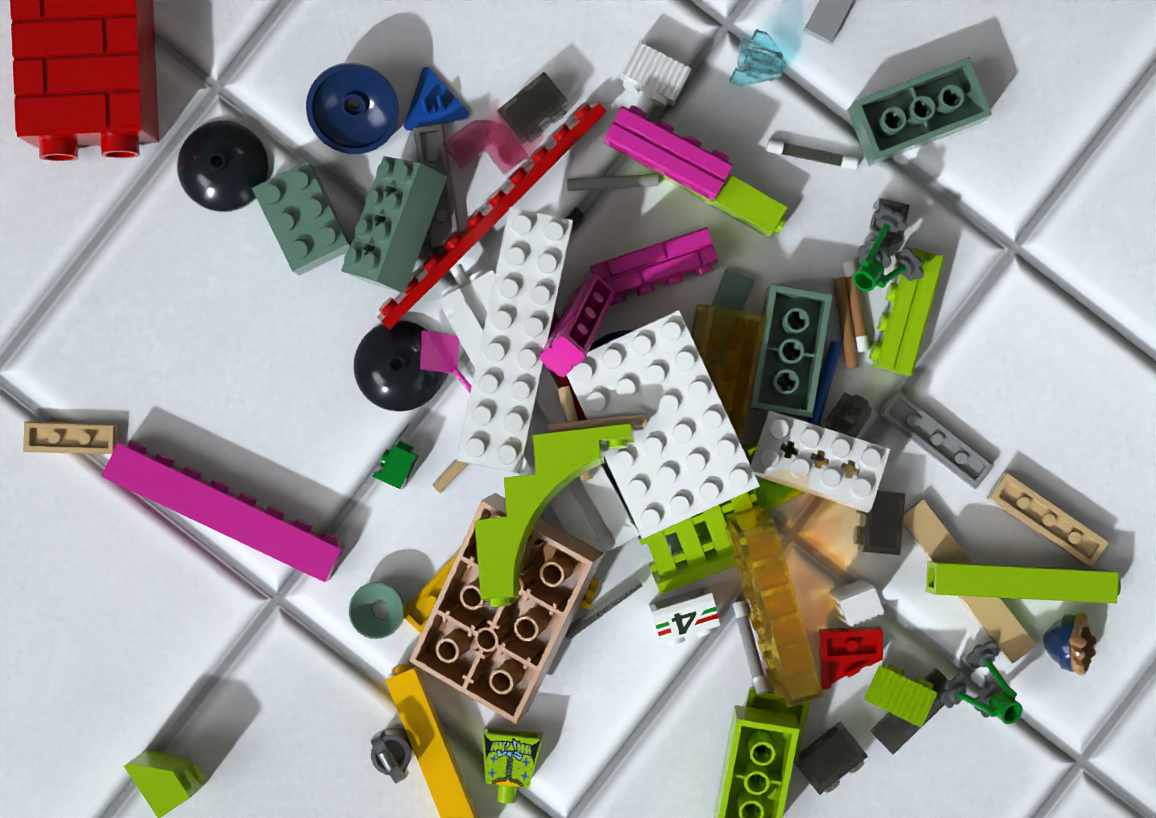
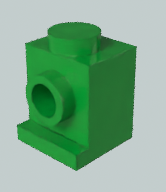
(397, 465)

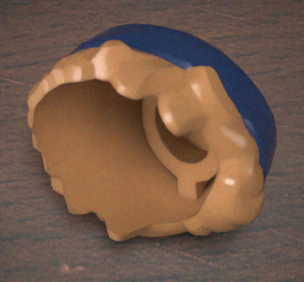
(1071, 643)

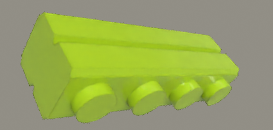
(906, 317)

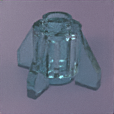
(758, 60)

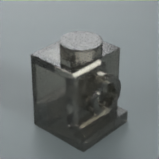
(890, 238)
(849, 406)

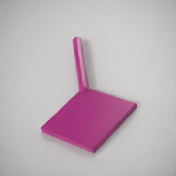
(441, 354)

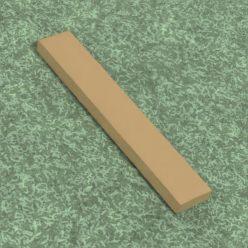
(988, 611)

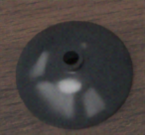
(231, 184)
(388, 388)

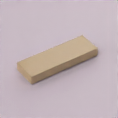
(70, 437)

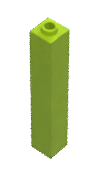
(745, 205)
(1022, 582)

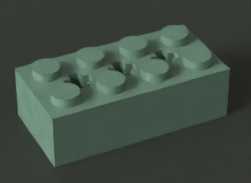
(925, 93)
(394, 223)
(806, 341)

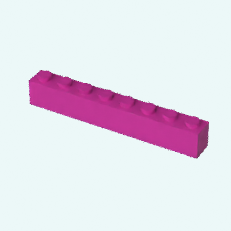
(224, 511)

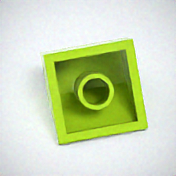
(165, 779)

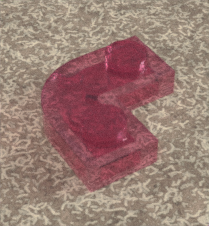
(489, 138)

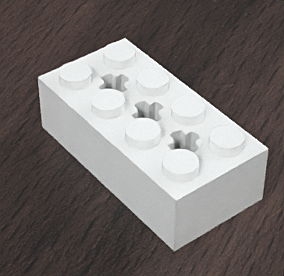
(837, 450)

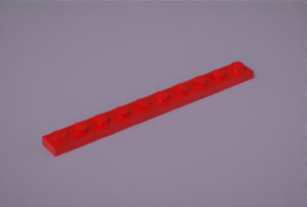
(499, 202)

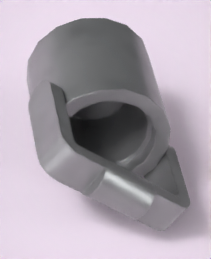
(392, 753)

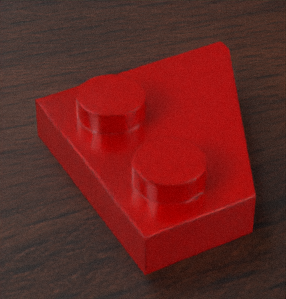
(847, 651)

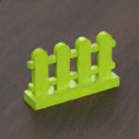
(696, 558)

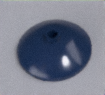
(350, 127)

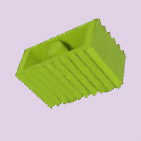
(901, 695)

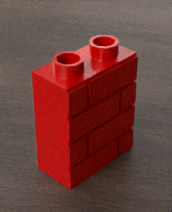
(84, 76)

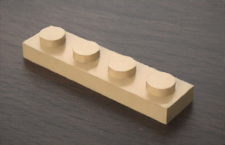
(1047, 520)

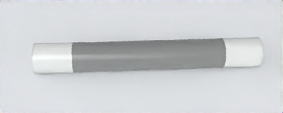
(750, 647)

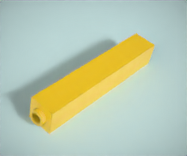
(430, 742)

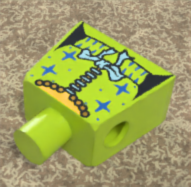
(510, 760)

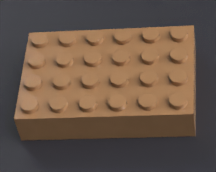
(506, 650)

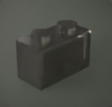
(533, 109)
(882, 526)
(830, 758)

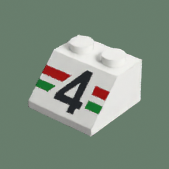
(685, 616)

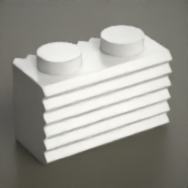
(654, 75)
(857, 602)

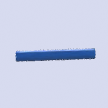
(825, 381)

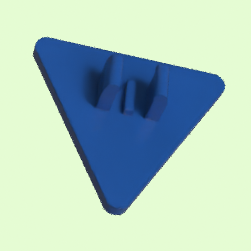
(433, 103)

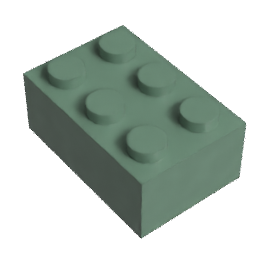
(302, 218)

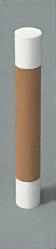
(856, 307)

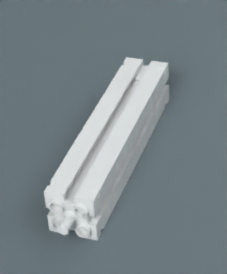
(584, 508)

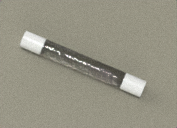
(812, 154)

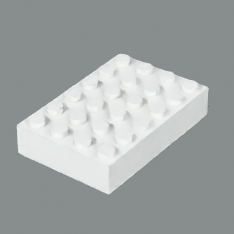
(689, 448)

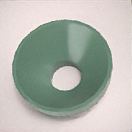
(362, 613)

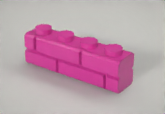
(667, 152)
(658, 264)
(577, 325)

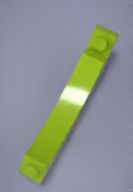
(558, 461)

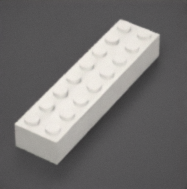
(512, 340)

